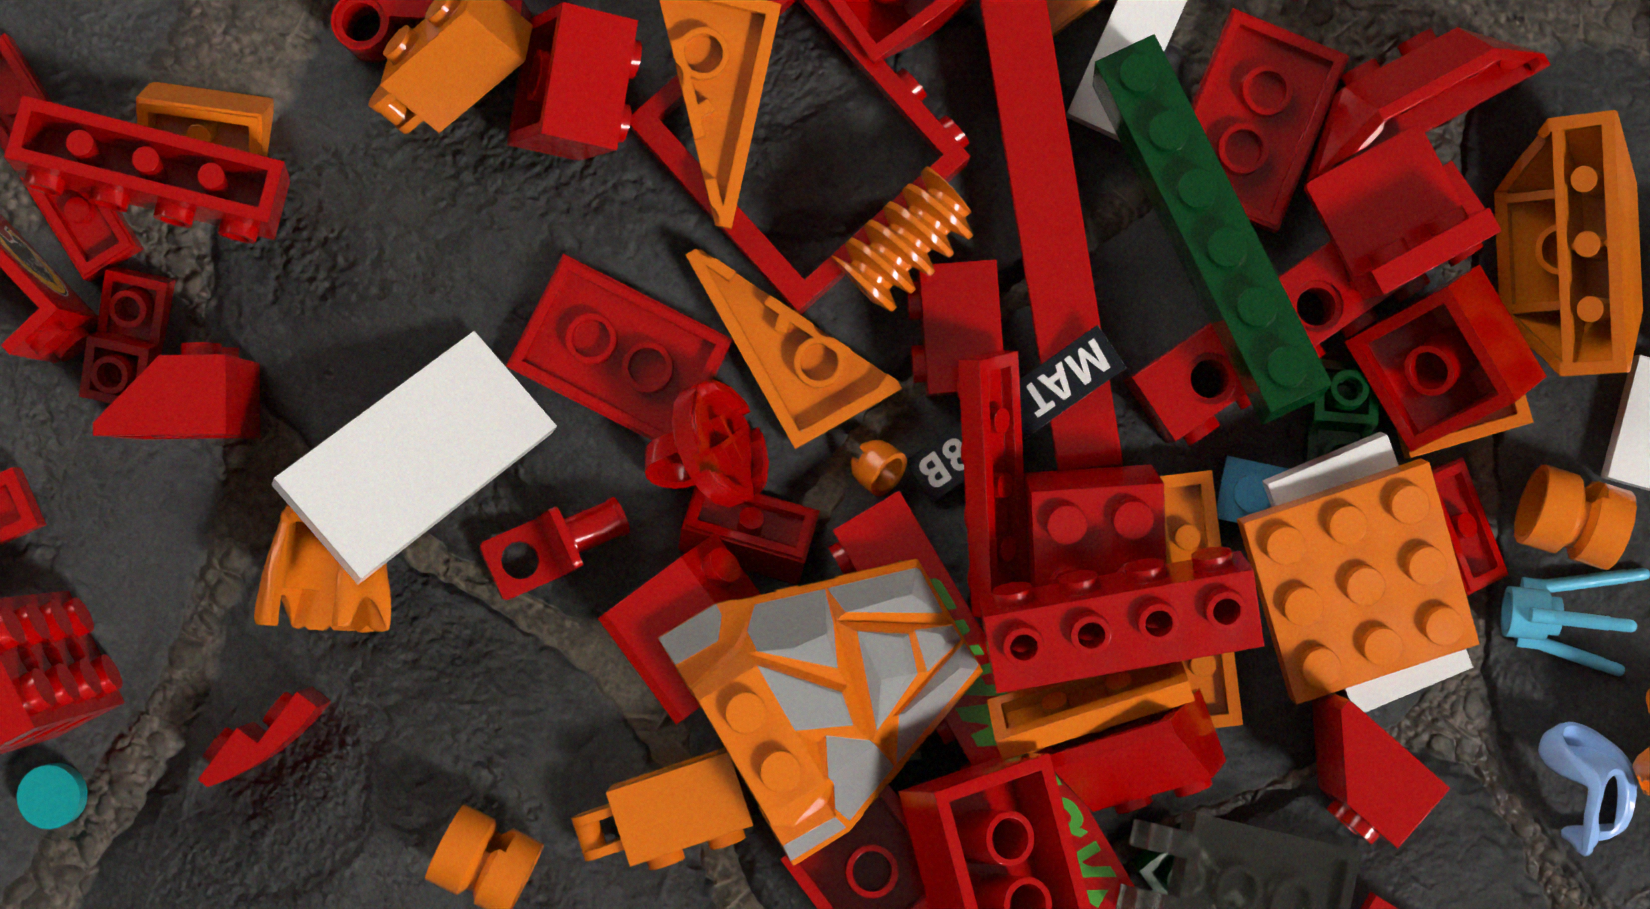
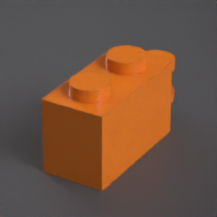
(449, 61)
(670, 812)

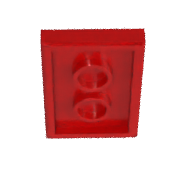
(1264, 109)
(615, 349)

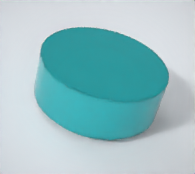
(52, 795)

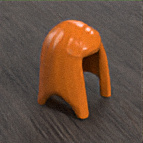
(316, 587)

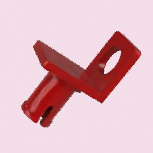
(555, 543)

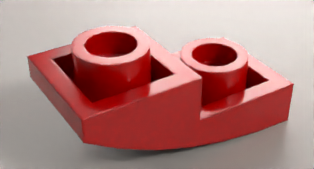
(128, 332)
(251, 745)

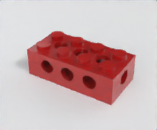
(50, 669)

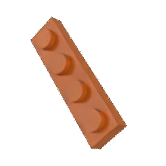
(1192, 526)

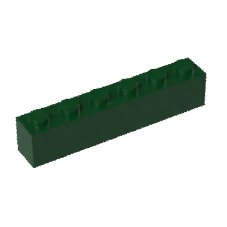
(1209, 230)

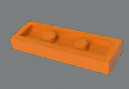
(1069, 709)

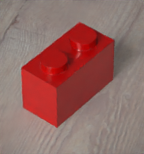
(957, 321)

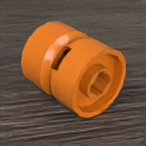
(1586, 520)
(483, 860)

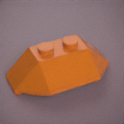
(1573, 245)

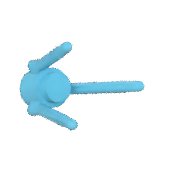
(1533, 614)

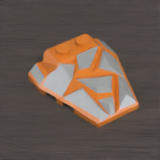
(824, 691)

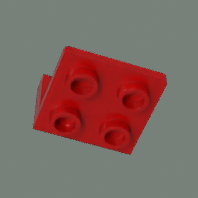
(1395, 213)

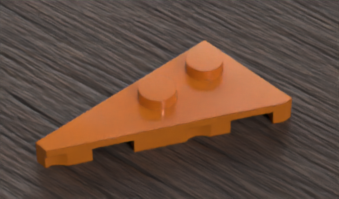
(721, 69)
(800, 369)

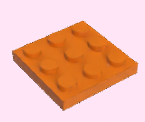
(1358, 581)

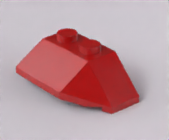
(1423, 87)

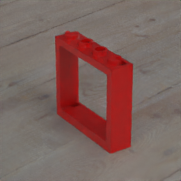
(898, 88)

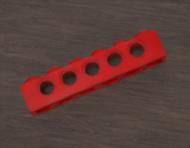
(1165, 384)

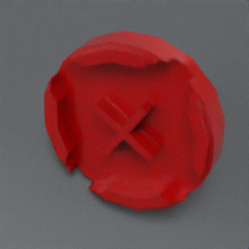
(710, 447)

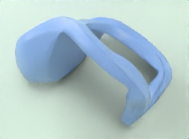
(1590, 760)

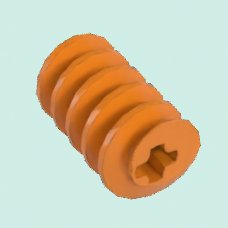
(907, 239)

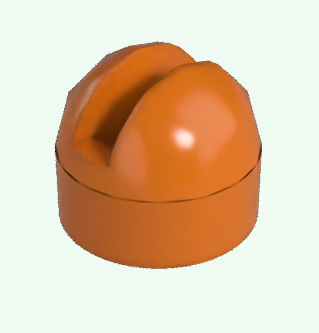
(878, 467)

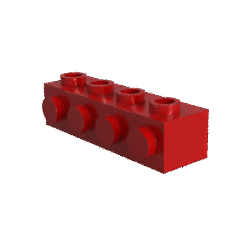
(147, 169)
(1121, 619)

